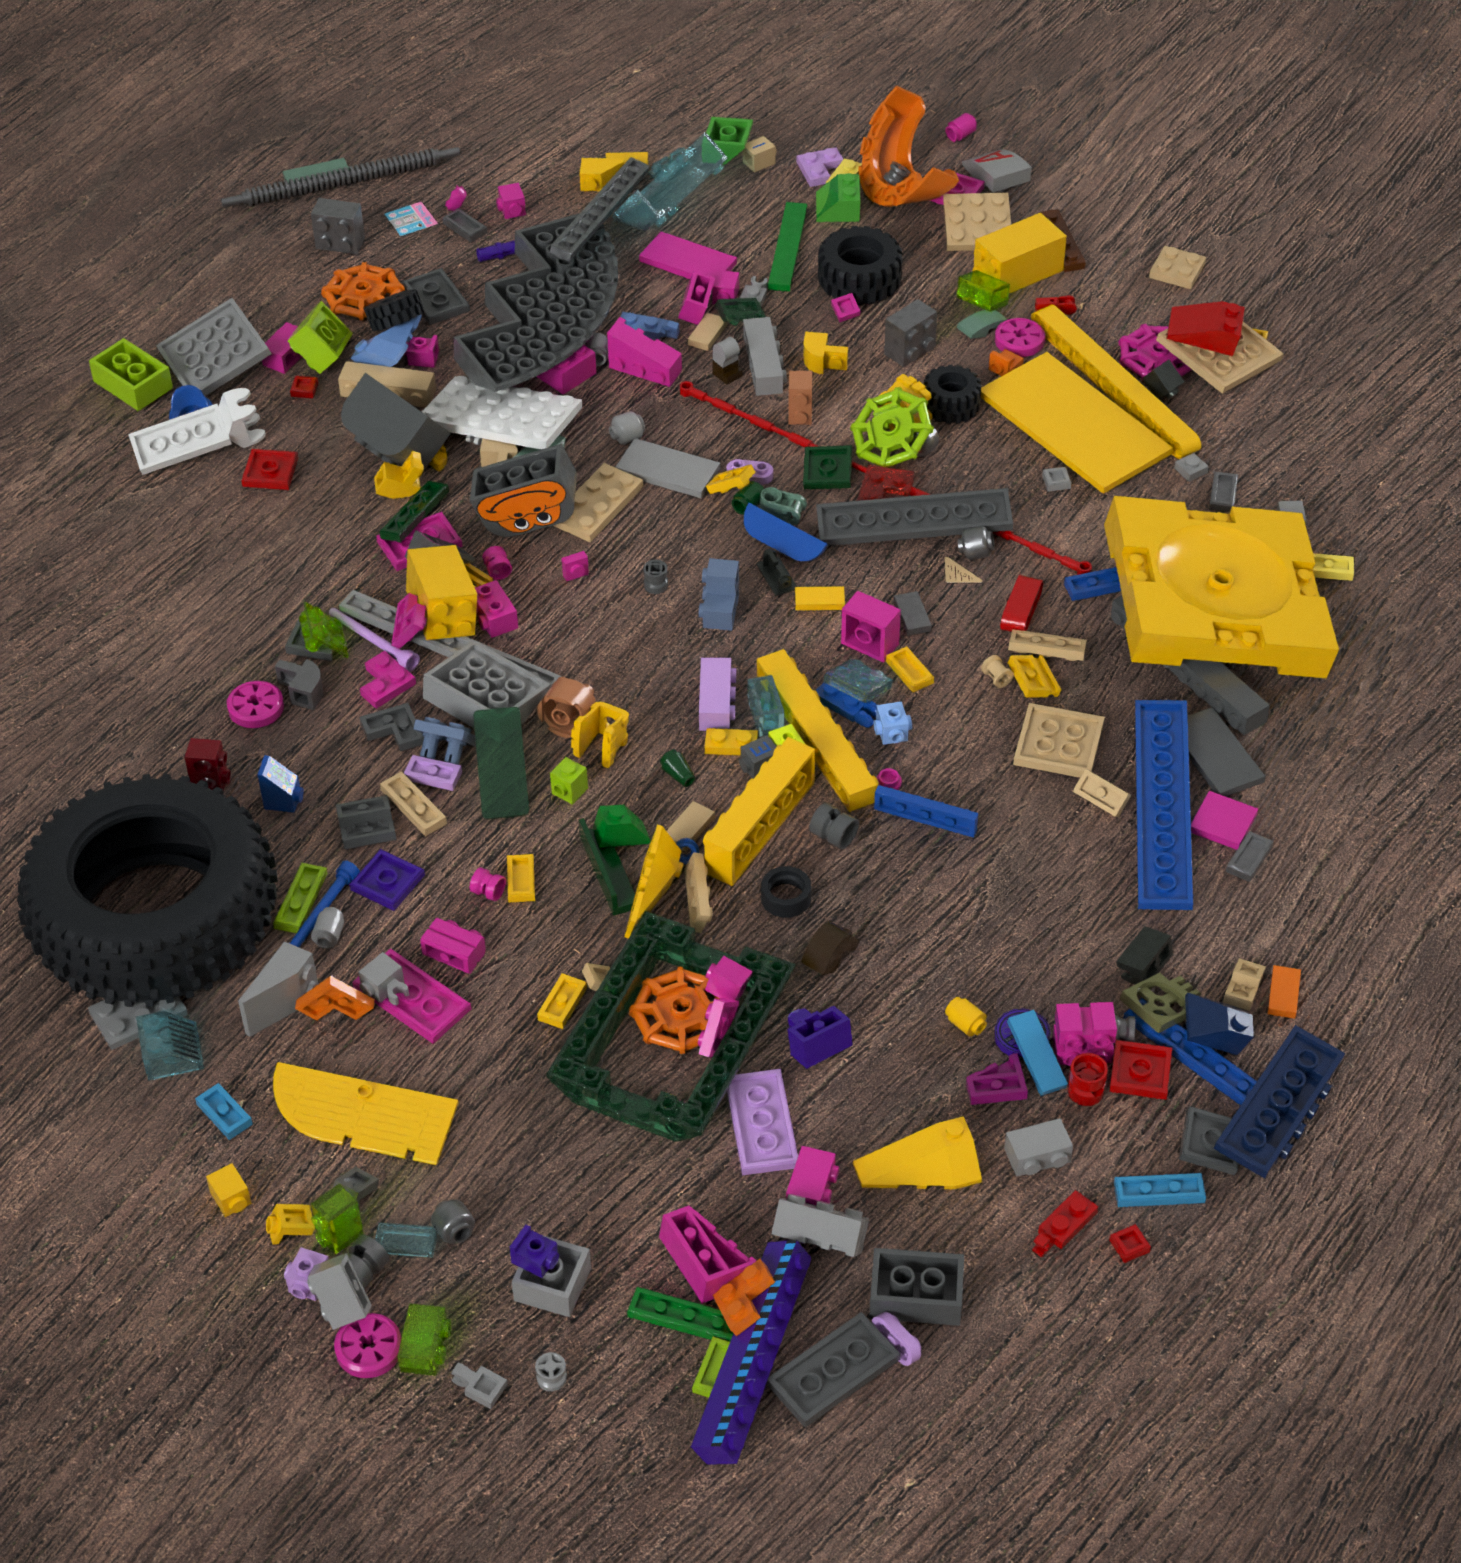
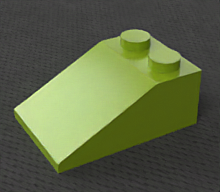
(320, 338)

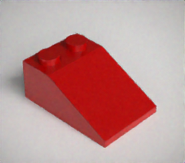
(1207, 326)

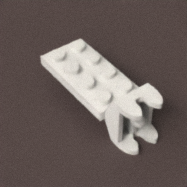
(197, 433)

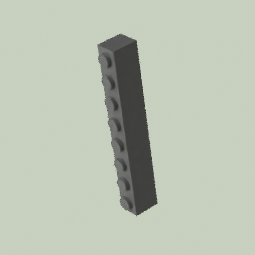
(1215, 685)

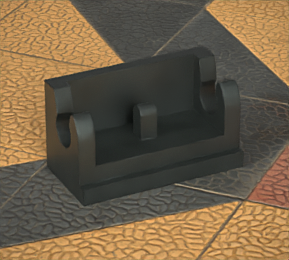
(1145, 955)

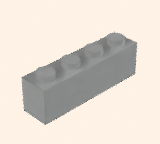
(763, 356)

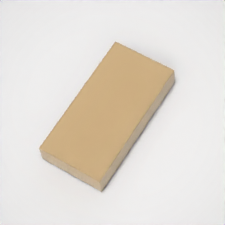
(707, 332)
(691, 823)

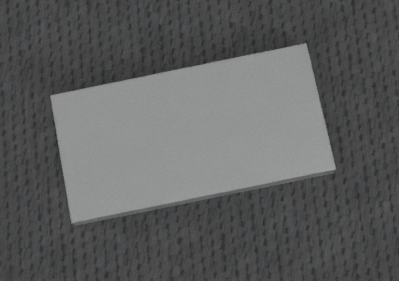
(668, 467)

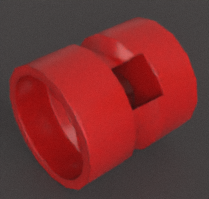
(1087, 1079)

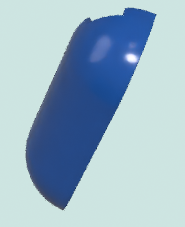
(782, 535)

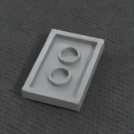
(119, 1022)

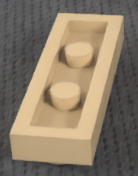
(1047, 645)
(413, 803)
(698, 892)

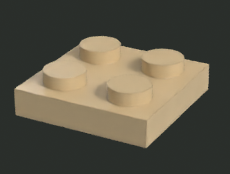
(1177, 267)

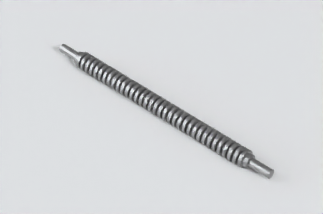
(392, 166)

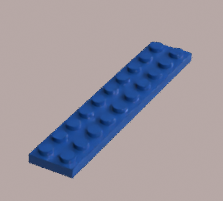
(1163, 805)

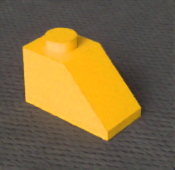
(597, 172)

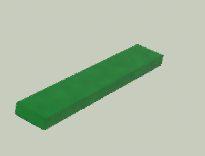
(787, 246)

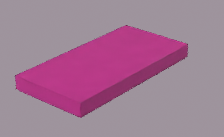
(684, 256)
(430, 1005)

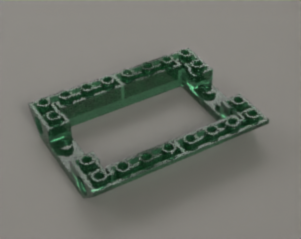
(666, 940)

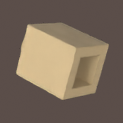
(759, 154)

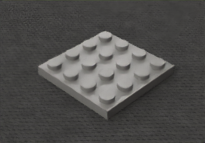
(214, 348)

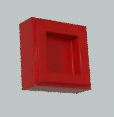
(304, 387)
(1130, 1243)

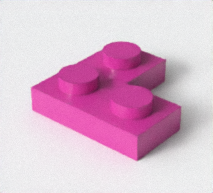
(408, 620)
(390, 680)

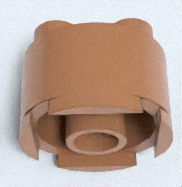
(564, 704)

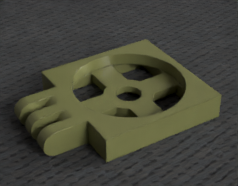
(1175, 992)

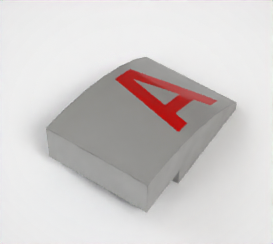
(999, 169)

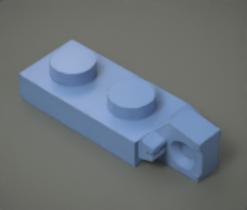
(652, 326)

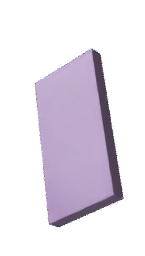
(762, 1122)

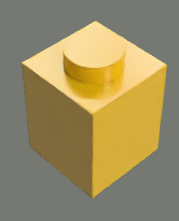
(228, 1190)

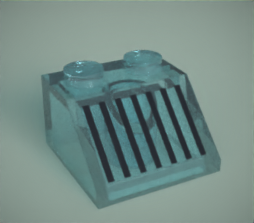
(169, 1044)

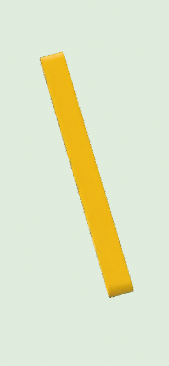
(1116, 381)

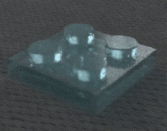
(858, 680)

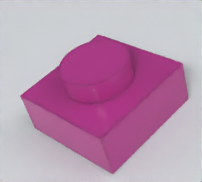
(845, 307)
(575, 566)

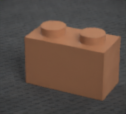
(800, 397)

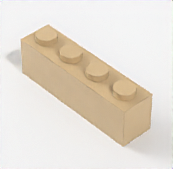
(411, 385)

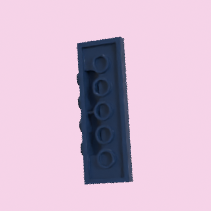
(1280, 1102)

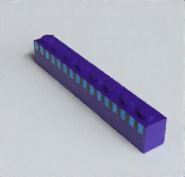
(751, 1358)

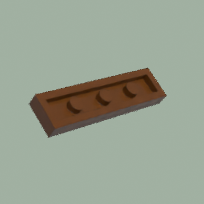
(1073, 257)

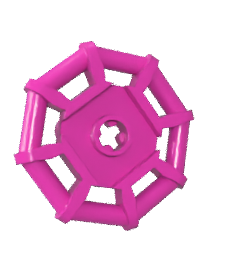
(1147, 351)

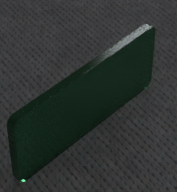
(501, 763)

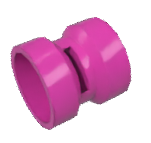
(497, 563)
(485, 883)

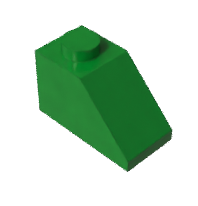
(619, 827)

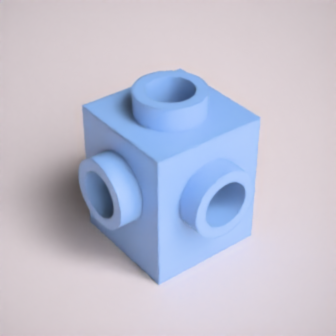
(892, 723)

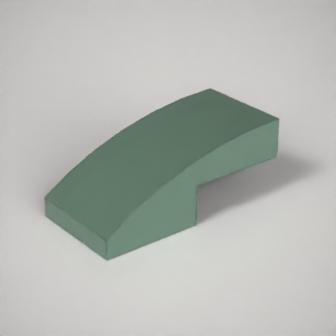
(979, 323)

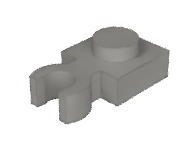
(756, 290)

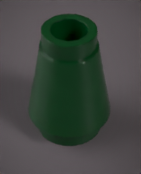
(677, 767)

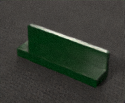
(608, 871)

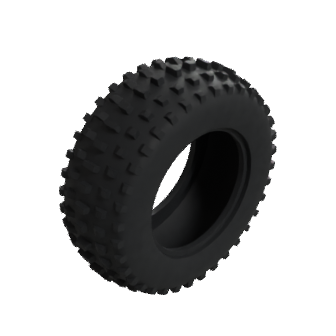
(161, 950)

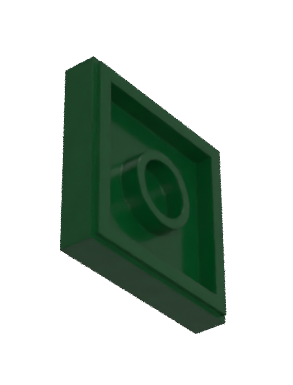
(827, 467)

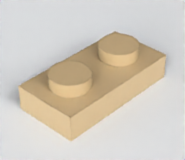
(1102, 793)

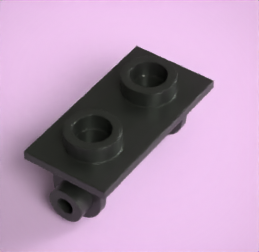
(775, 573)

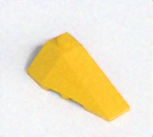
(656, 876)

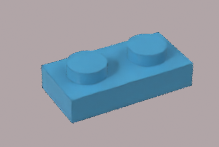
(223, 1111)

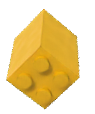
(1022, 252)
(445, 589)

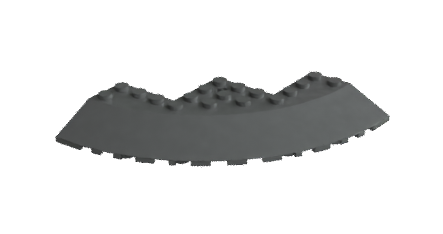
(542, 310)

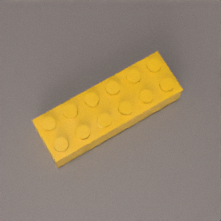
(759, 811)

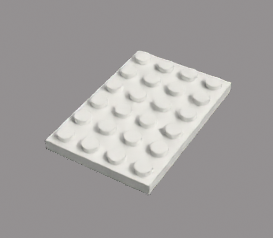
(504, 416)

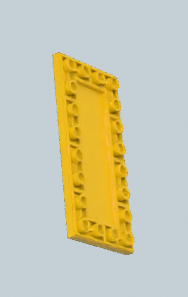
(1075, 422)

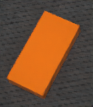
(1284, 991)

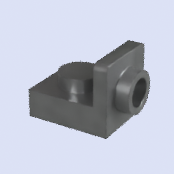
(357, 1183)

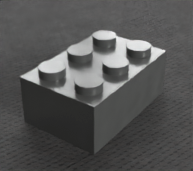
(917, 1286)

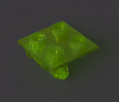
(322, 630)

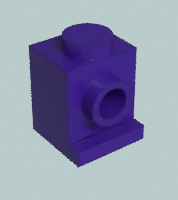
(534, 1252)

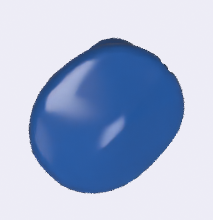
(187, 400)

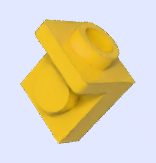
(289, 1220)

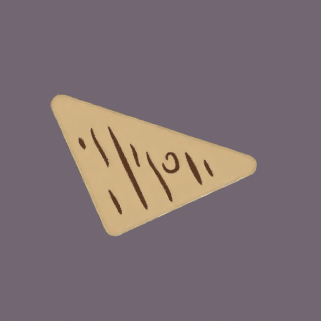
(957, 574)

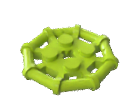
(897, 438)

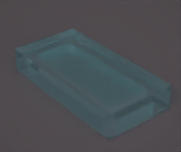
(407, 1239)

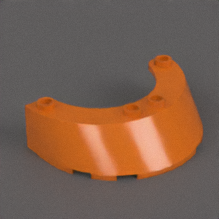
(890, 142)

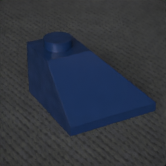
(1217, 1024)

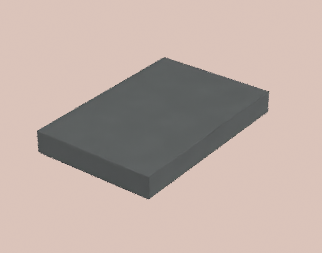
(438, 296)

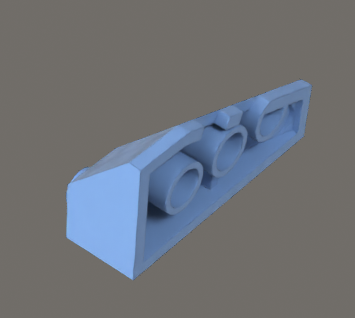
(387, 346)

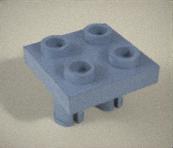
(454, 734)

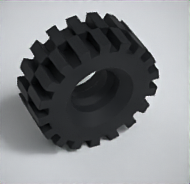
(394, 309)

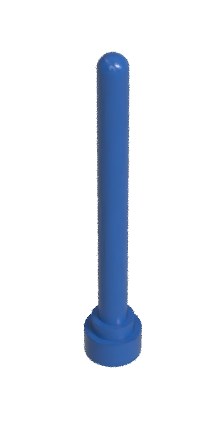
(345, 874)

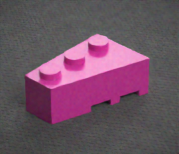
(641, 356)
(701, 1252)

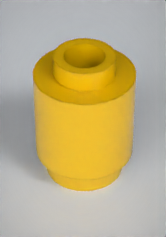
(966, 1016)

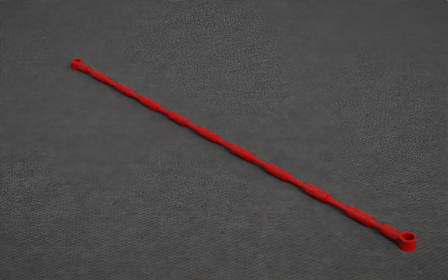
(688, 390)

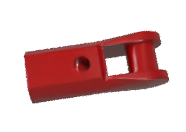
(1063, 303)

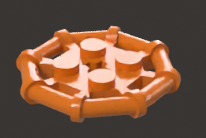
(353, 292)
(665, 1009)

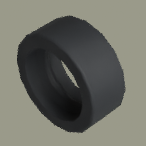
(789, 907)

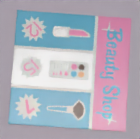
(411, 218)

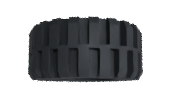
(860, 263)

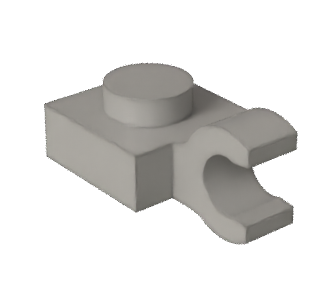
(480, 1386)

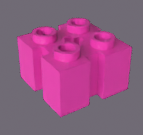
(1084, 1031)

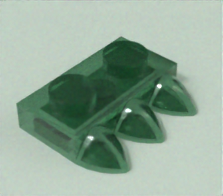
(738, 309)

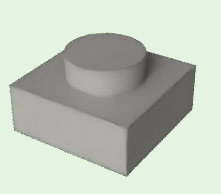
(1191, 467)

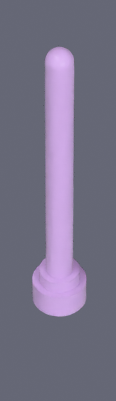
(405, 658)

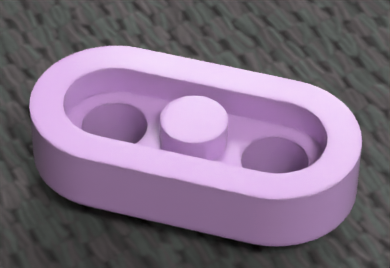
(763, 470)
(899, 1337)

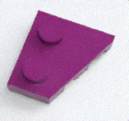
(997, 1083)

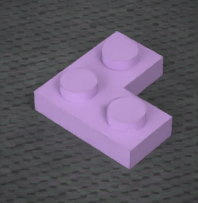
(815, 165)

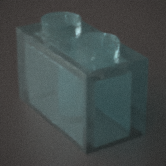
(765, 704)

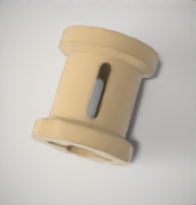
(997, 671)

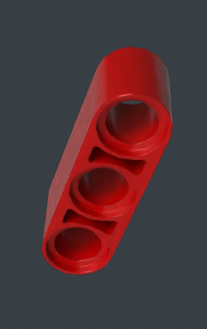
(1021, 604)

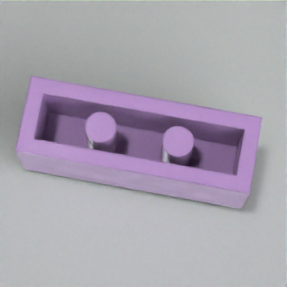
(716, 693)

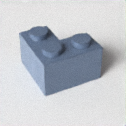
(720, 594)

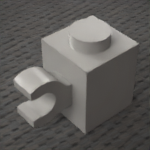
(383, 979)

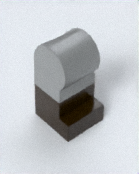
(725, 360)

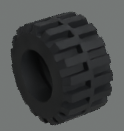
(953, 393)

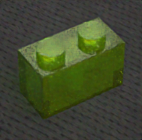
(983, 290)
(336, 1219)
(423, 1339)

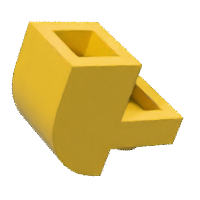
(821, 356)
(399, 481)

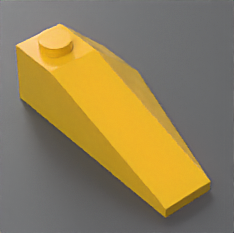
(931, 1157)

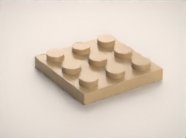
(972, 217)
(1058, 740)

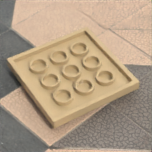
(1225, 371)

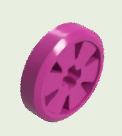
(1020, 336)
(246, 714)
(368, 1361)

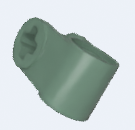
(781, 504)

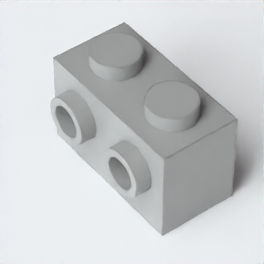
(1038, 1147)
(339, 1291)

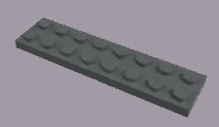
(913, 516)

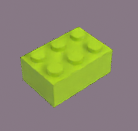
(131, 374)

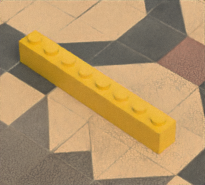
(817, 729)

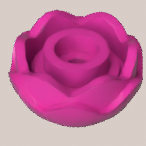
(457, 198)

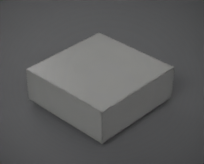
(1056, 479)

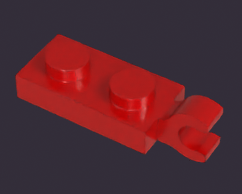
(1064, 1223)

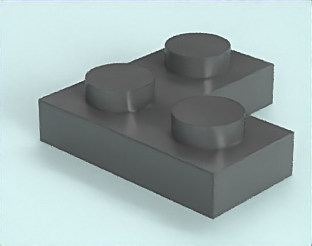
(396, 721)

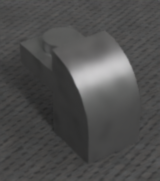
(302, 681)

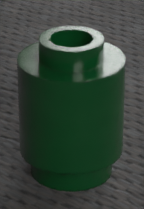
(747, 494)

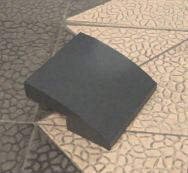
(365, 822)

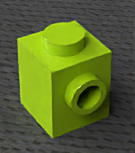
(569, 780)

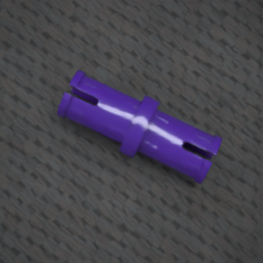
(498, 250)

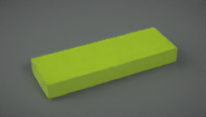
(300, 897)

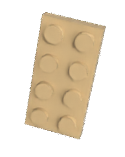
(600, 501)

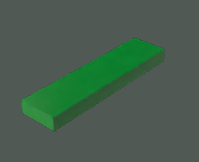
(678, 1314)

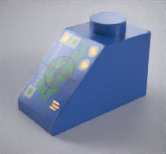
(279, 786)

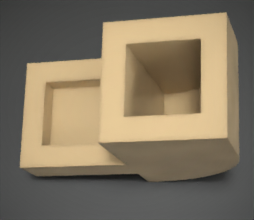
(496, 451)

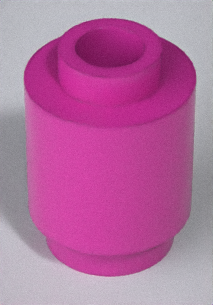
(961, 127)

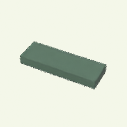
(315, 168)

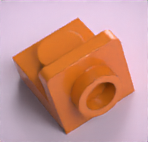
(1004, 362)

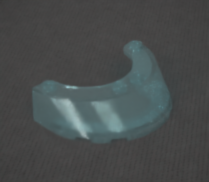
(672, 186)

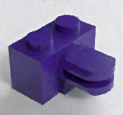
(818, 1035)

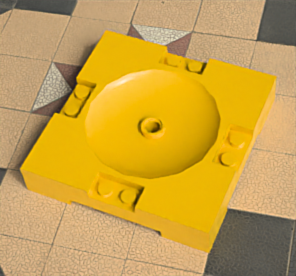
(1219, 587)

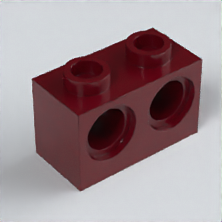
(207, 762)

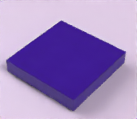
(387, 879)

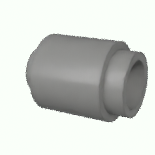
(599, 344)
(328, 927)

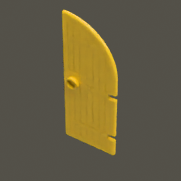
(371, 1113)

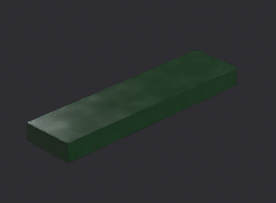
(414, 511)

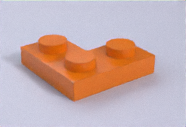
(334, 995)
(736, 1296)

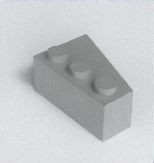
(820, 1225)

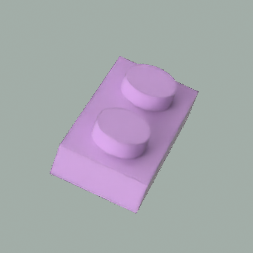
(433, 772)

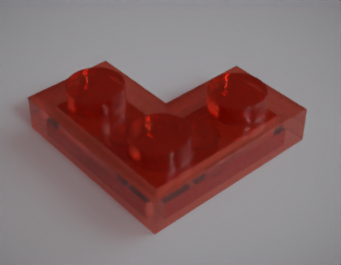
(885, 480)

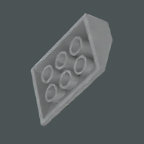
(482, 681)

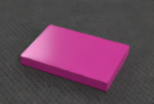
(433, 525)

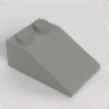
(277, 988)

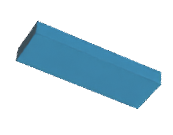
(1037, 1052)
(1159, 1190)

